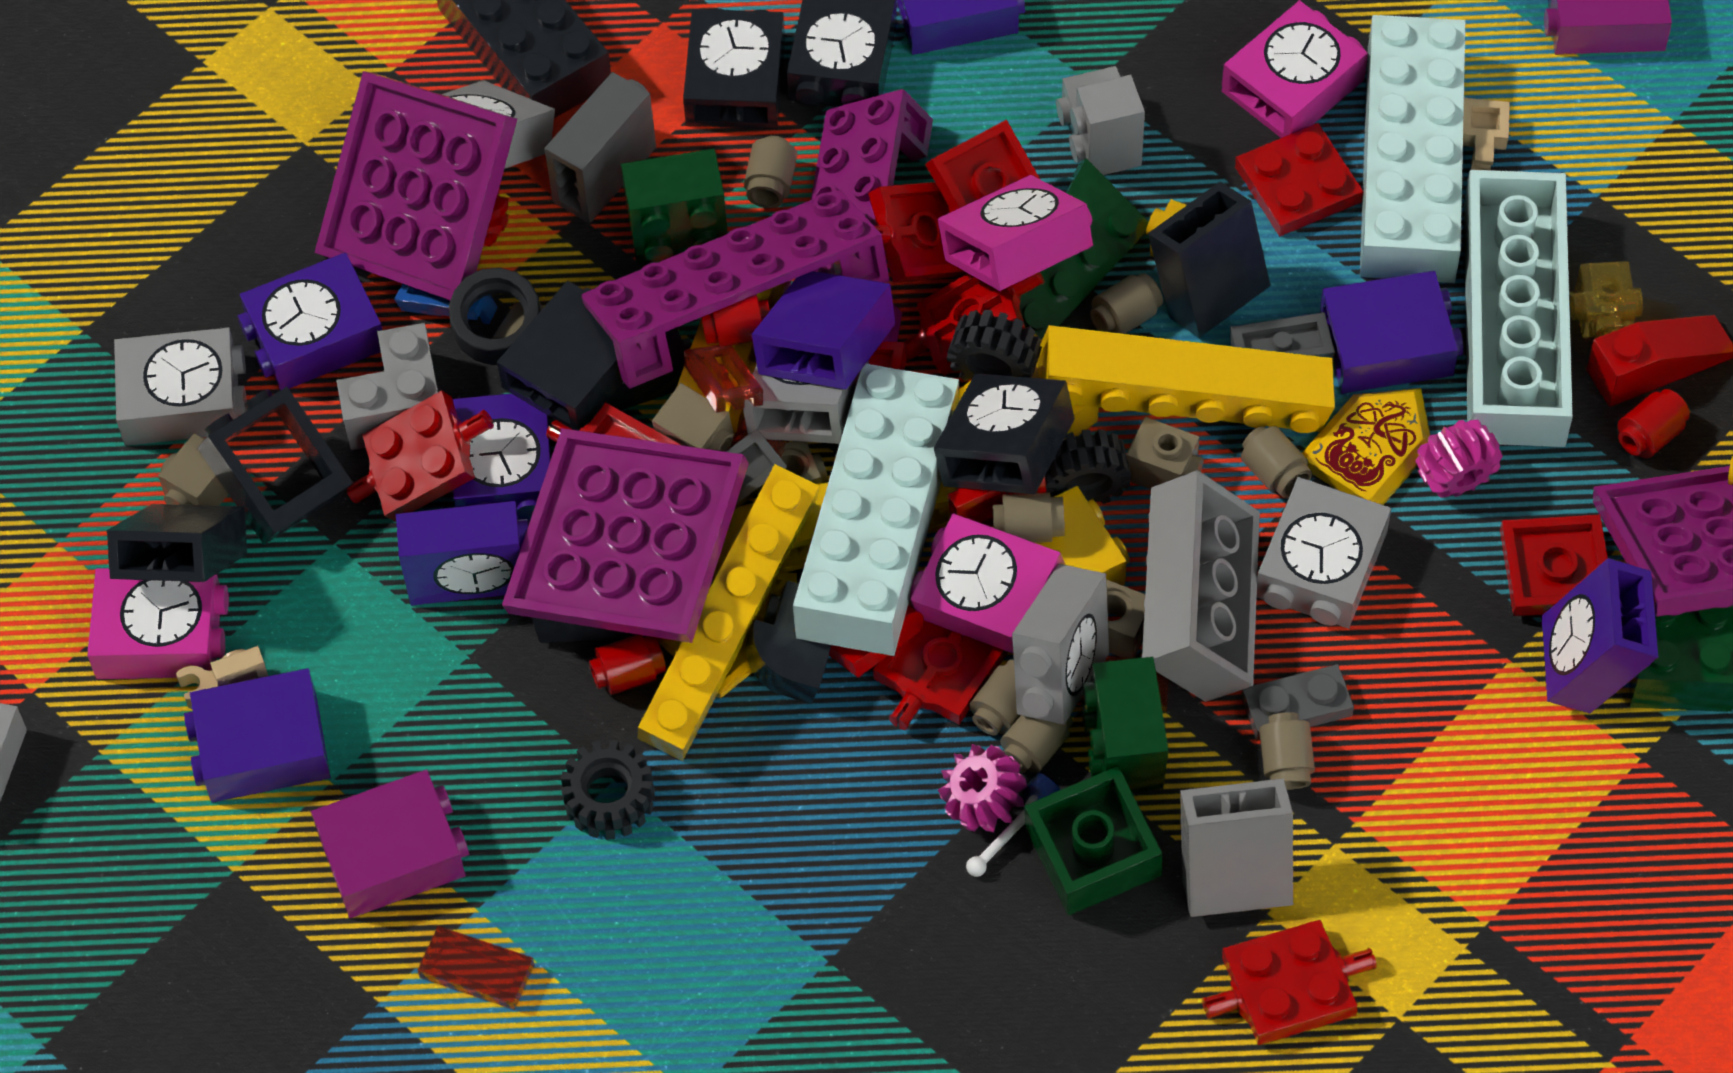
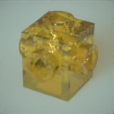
(1605, 298)

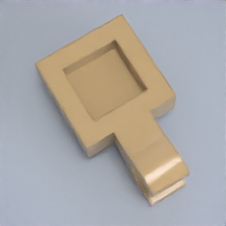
(1485, 129)
(232, 668)

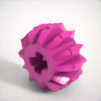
(1458, 458)
(970, 775)

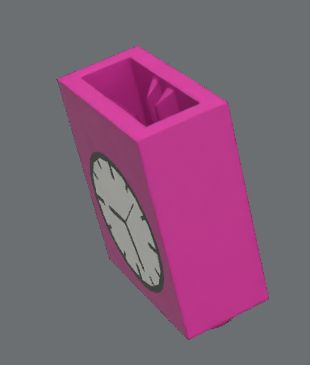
(1294, 71)
(1015, 232)
(981, 581)
(154, 626)

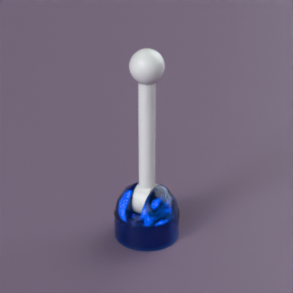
(1037, 788)

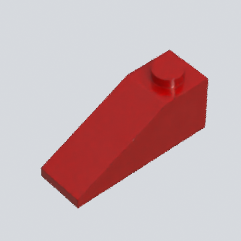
(1655, 354)

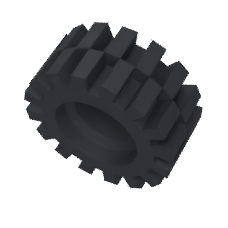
(993, 346)
(1092, 463)
(603, 763)

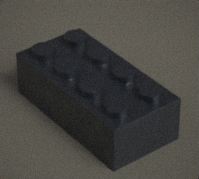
(533, 48)

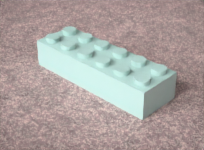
(1413, 147)
(1518, 306)
(875, 511)

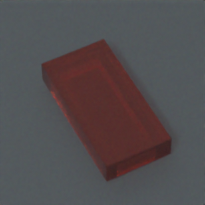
(476, 967)

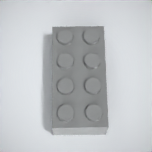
(1201, 586)

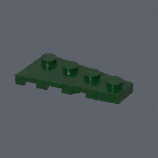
(1113, 230)

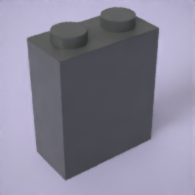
(589, 150)

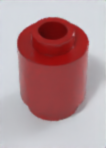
(735, 322)
(1653, 423)
(627, 663)

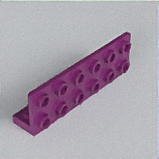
(862, 152)
(728, 270)

